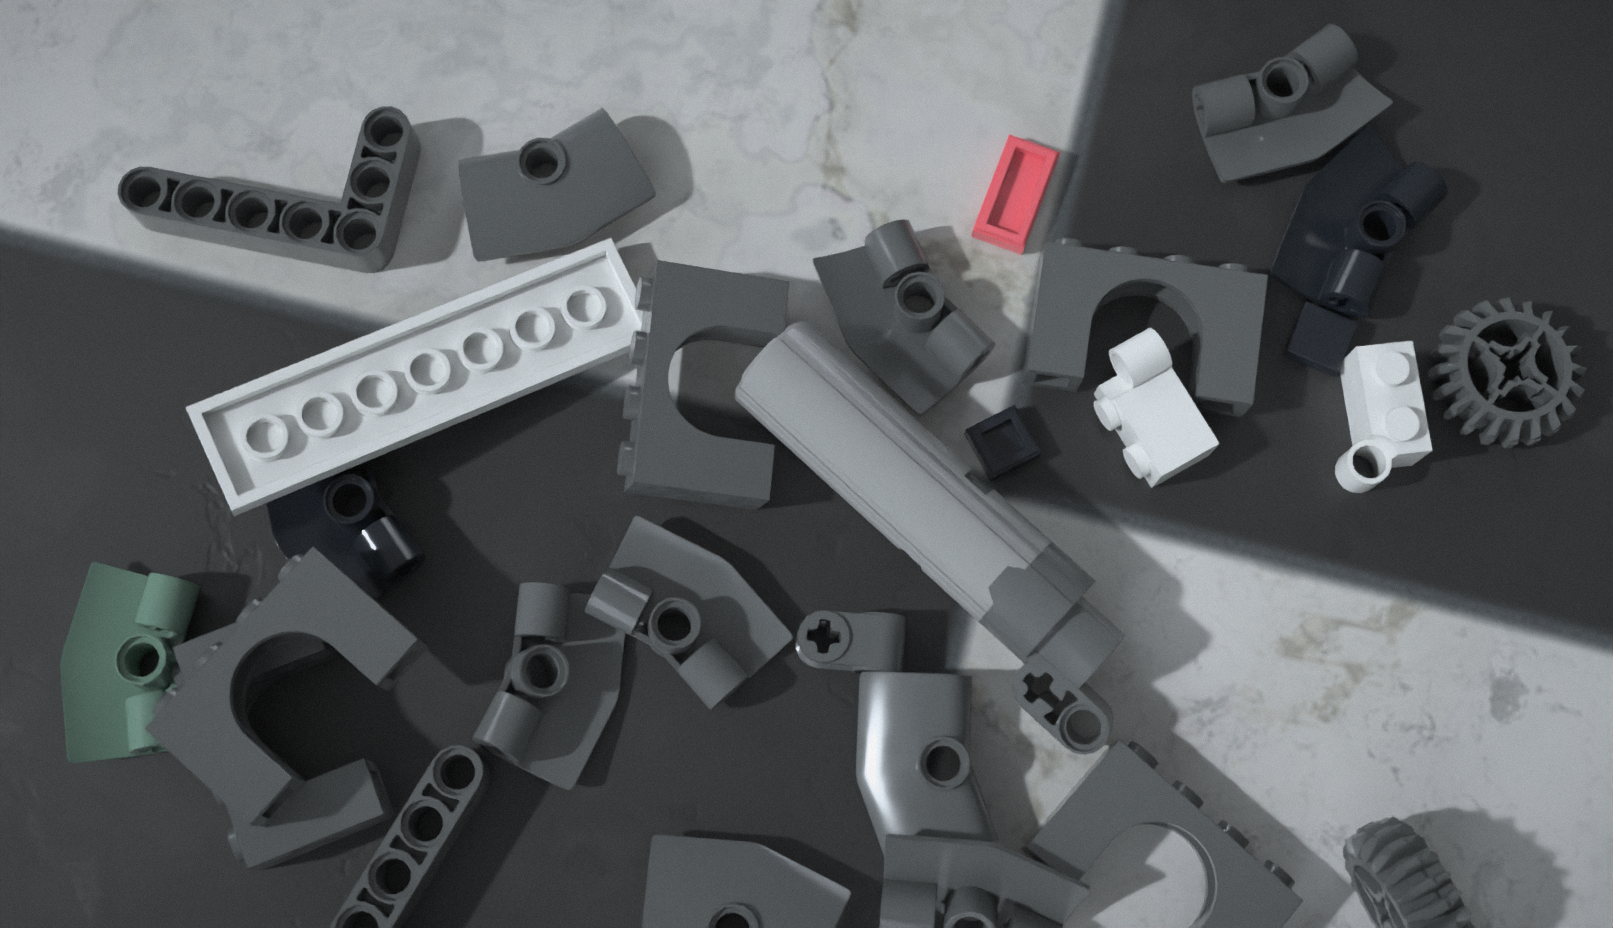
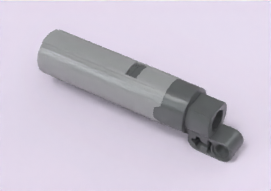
(941, 518)

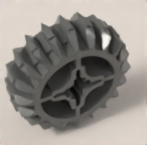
(1545, 392)
(1402, 879)

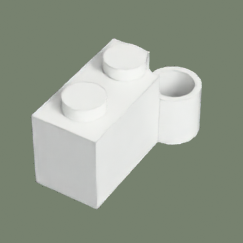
(1152, 411)
(1382, 412)

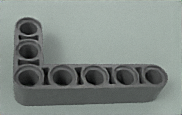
(288, 213)
(405, 844)

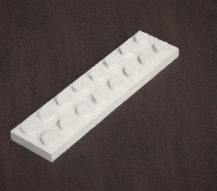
(417, 376)

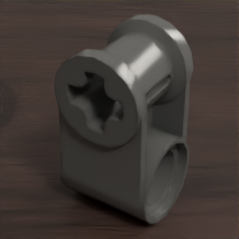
(863, 641)

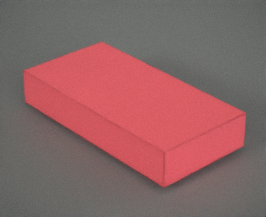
(1015, 194)

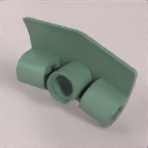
(112, 630)

